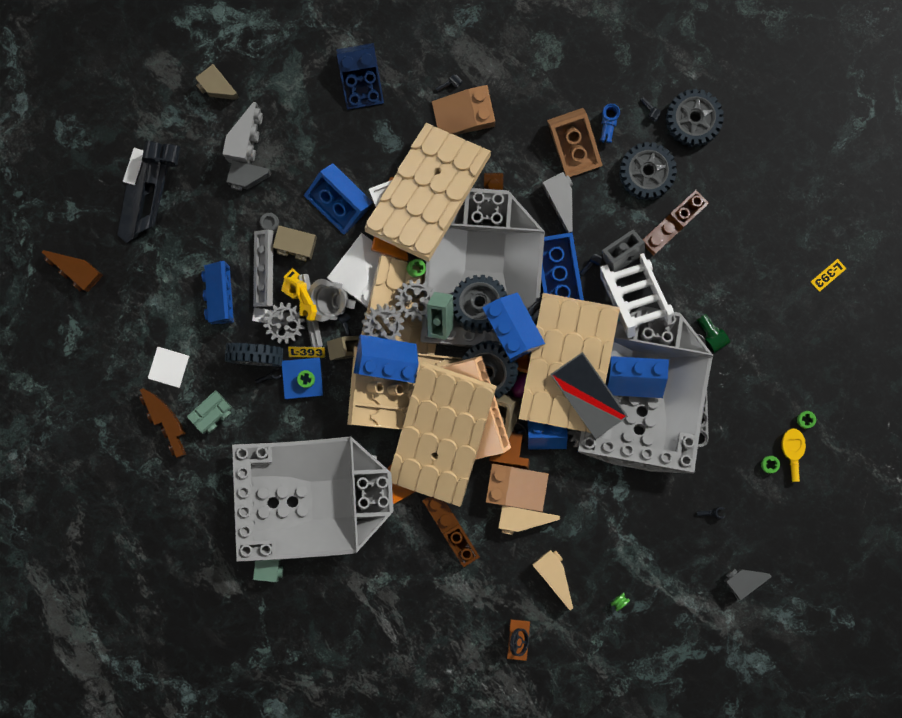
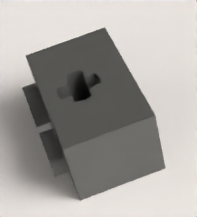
(623, 251)

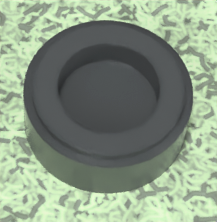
(269, 222)

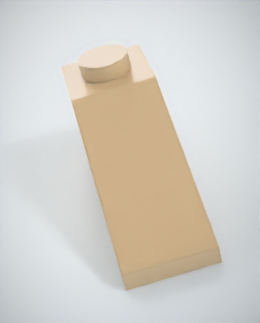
(521, 519)
(553, 573)

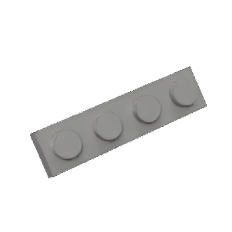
(263, 268)

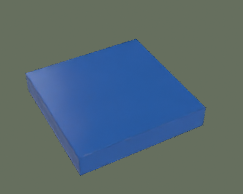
(290, 371)

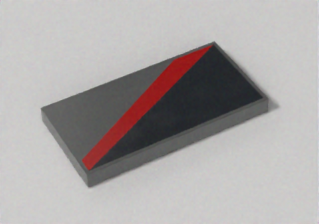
(589, 395)

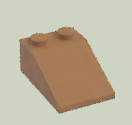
(465, 111)
(575, 142)
(517, 487)

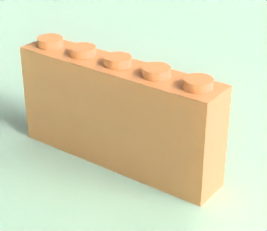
(494, 436)

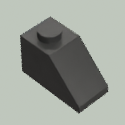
(246, 175)
(745, 581)

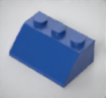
(338, 198)
(218, 293)
(513, 326)
(386, 359)
(637, 376)

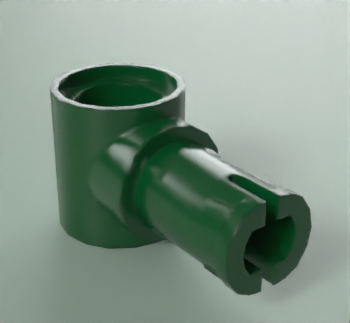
(715, 337)

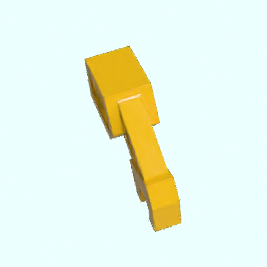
(298, 290)

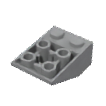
(243, 136)

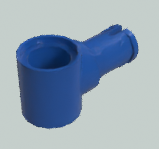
(609, 123)

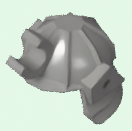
(329, 299)

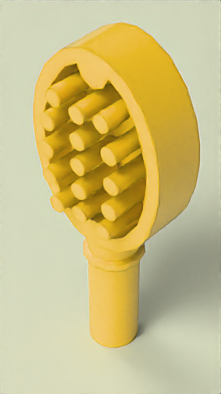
(793, 447)

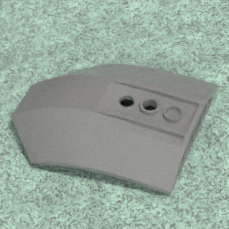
(491, 239)
(671, 421)
(338, 490)

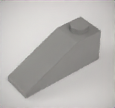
(560, 195)

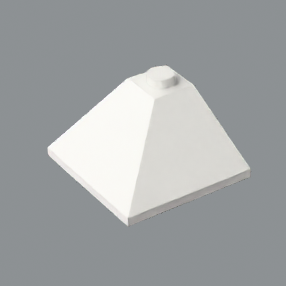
(357, 270)

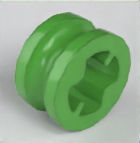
(413, 273)
(301, 382)
(802, 423)
(770, 470)
(620, 601)

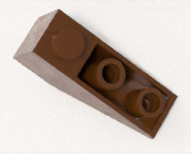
(79, 270)

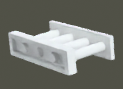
(616, 293)

